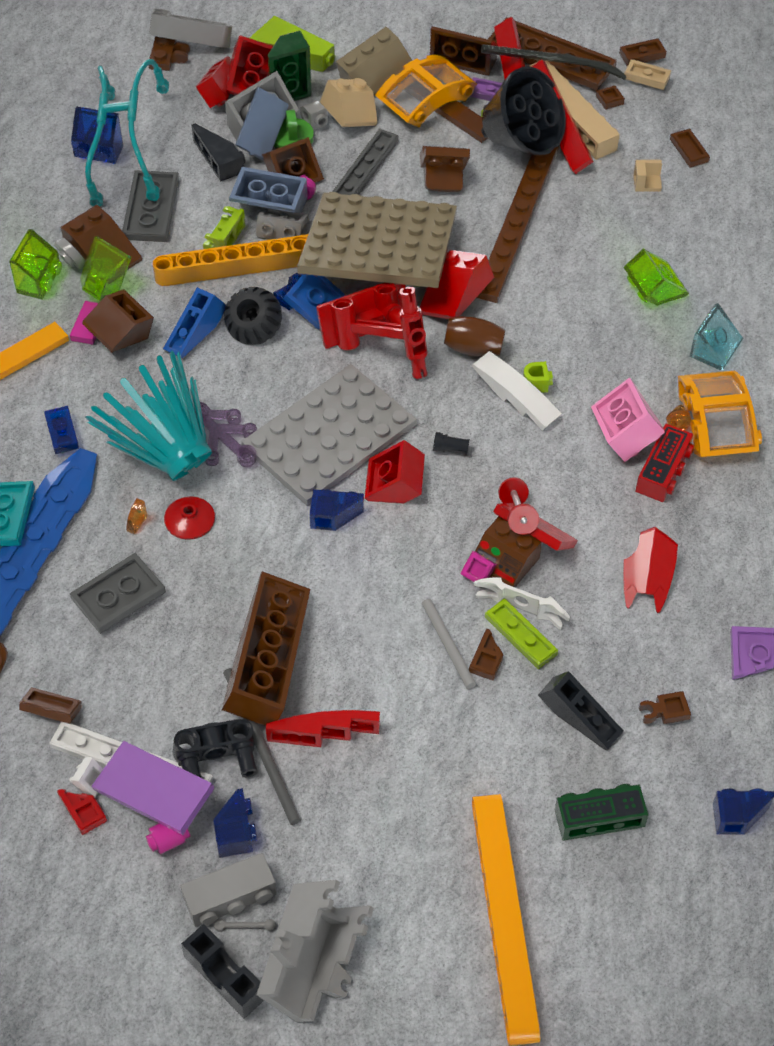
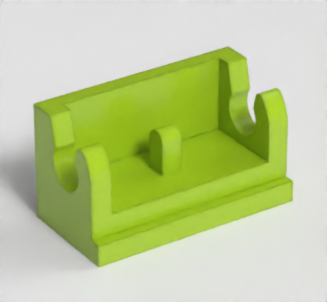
(227, 229)

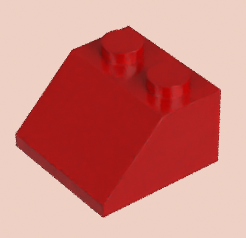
(395, 474)

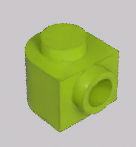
(538, 375)

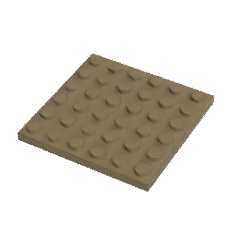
(378, 239)

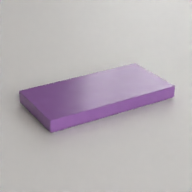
(153, 787)

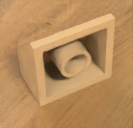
(350, 102)

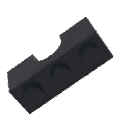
(212, 961)

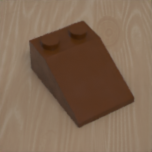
(97, 222)

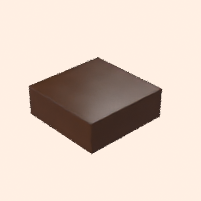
(610, 97)

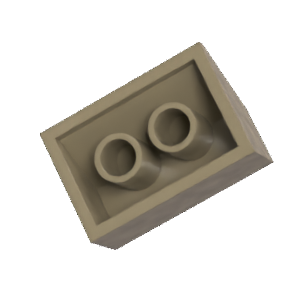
(375, 59)

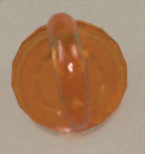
(679, 418)

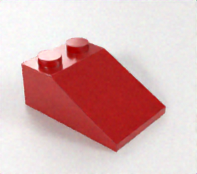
(247, 64)
(460, 283)

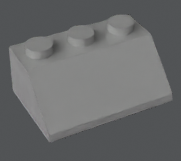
(238, 106)

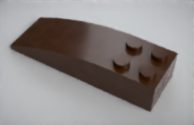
(267, 650)

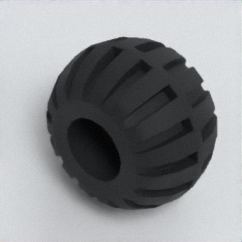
(247, 305)

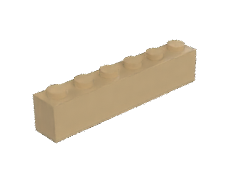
(595, 130)

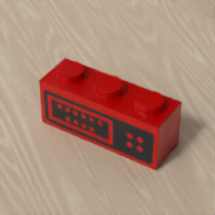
(665, 463)

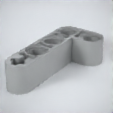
(189, 29)

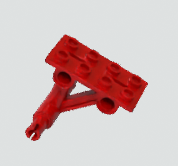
(377, 311)

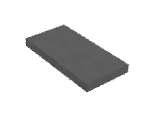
(146, 218)

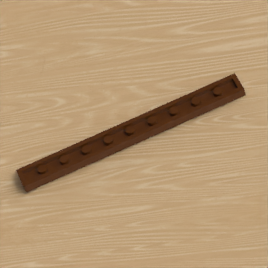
(517, 223)

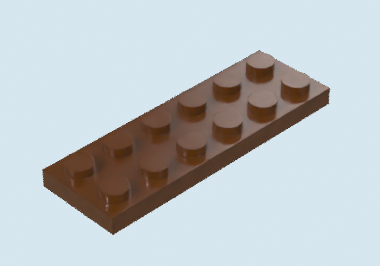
(538, 40)

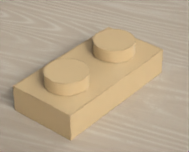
(647, 74)

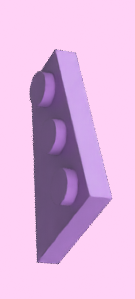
(751, 650)

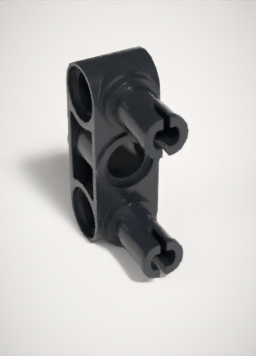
(214, 742)

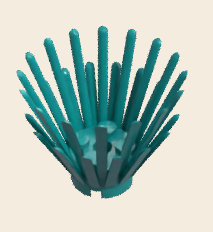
(176, 430)

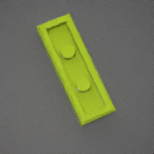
(521, 633)

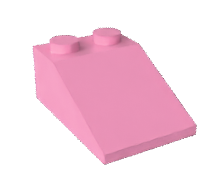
(627, 420)

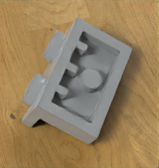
(279, 224)

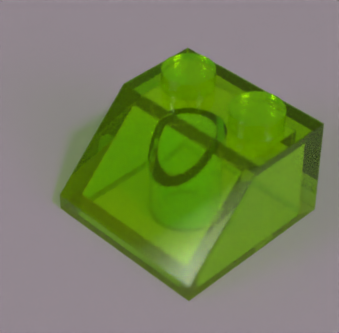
(34, 266)
(654, 278)

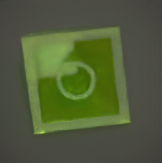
(103, 269)

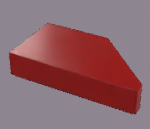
(83, 810)

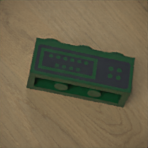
(601, 811)

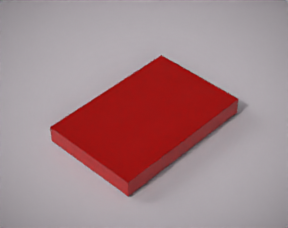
(544, 532)

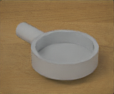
(69, 254)

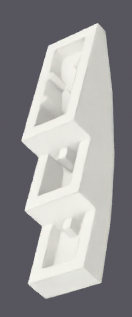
(517, 389)

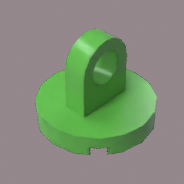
(293, 130)

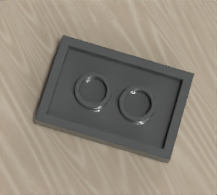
(117, 593)

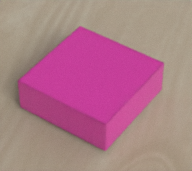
(477, 567)

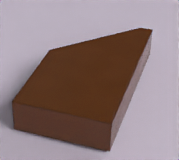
(487, 657)

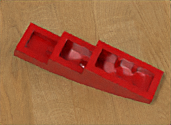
(313, 727)

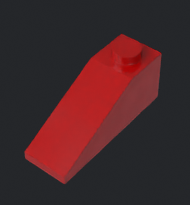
(214, 83)

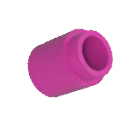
(164, 839)

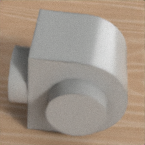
(314, 114)

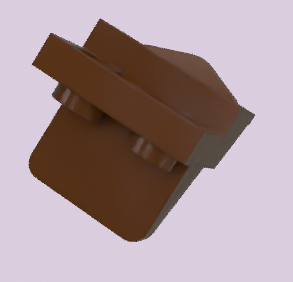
(443, 167)

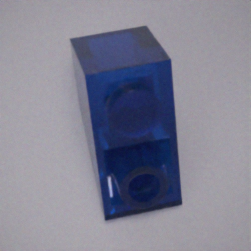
(334, 508)
(739, 810)
(232, 827)

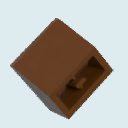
(119, 321)

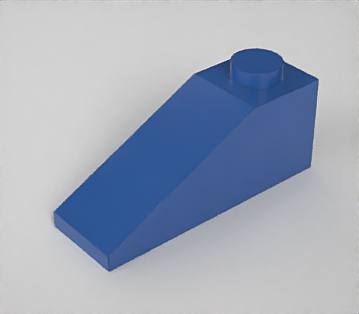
(196, 322)

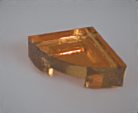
(136, 516)

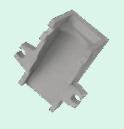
(310, 949)

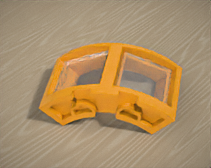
(424, 88)
(721, 413)

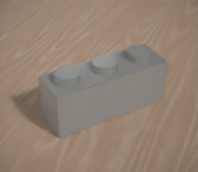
(229, 890)

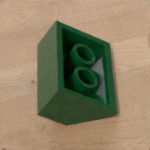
(292, 62)

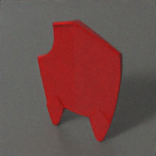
(650, 567)

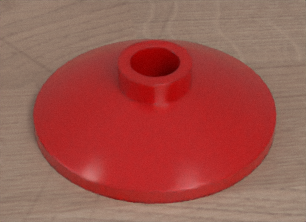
(189, 525)

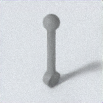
(220, 925)

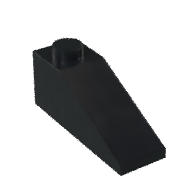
(218, 152)
(580, 710)

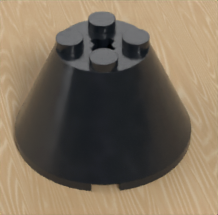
(525, 113)

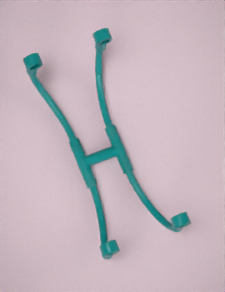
(108, 94)

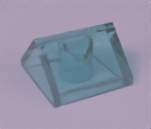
(715, 339)

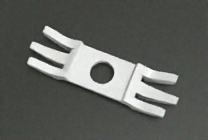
(542, 607)

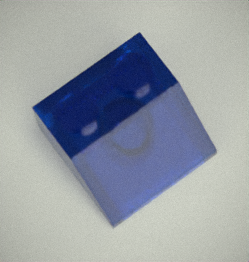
(84, 131)

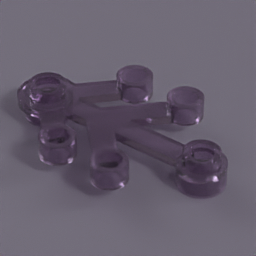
(222, 431)

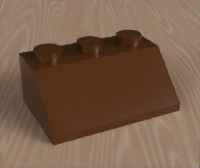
(462, 50)

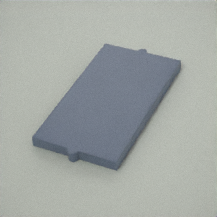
(262, 123)

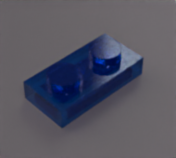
(61, 430)

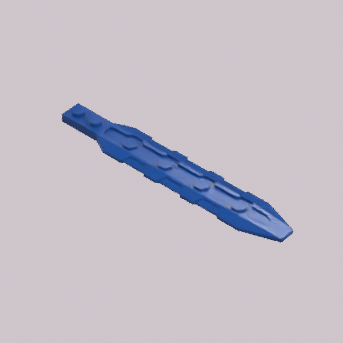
(51, 510)

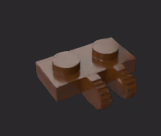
(168, 51)

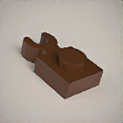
(668, 707)

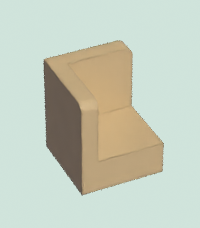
(647, 175)

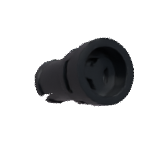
(449, 443)

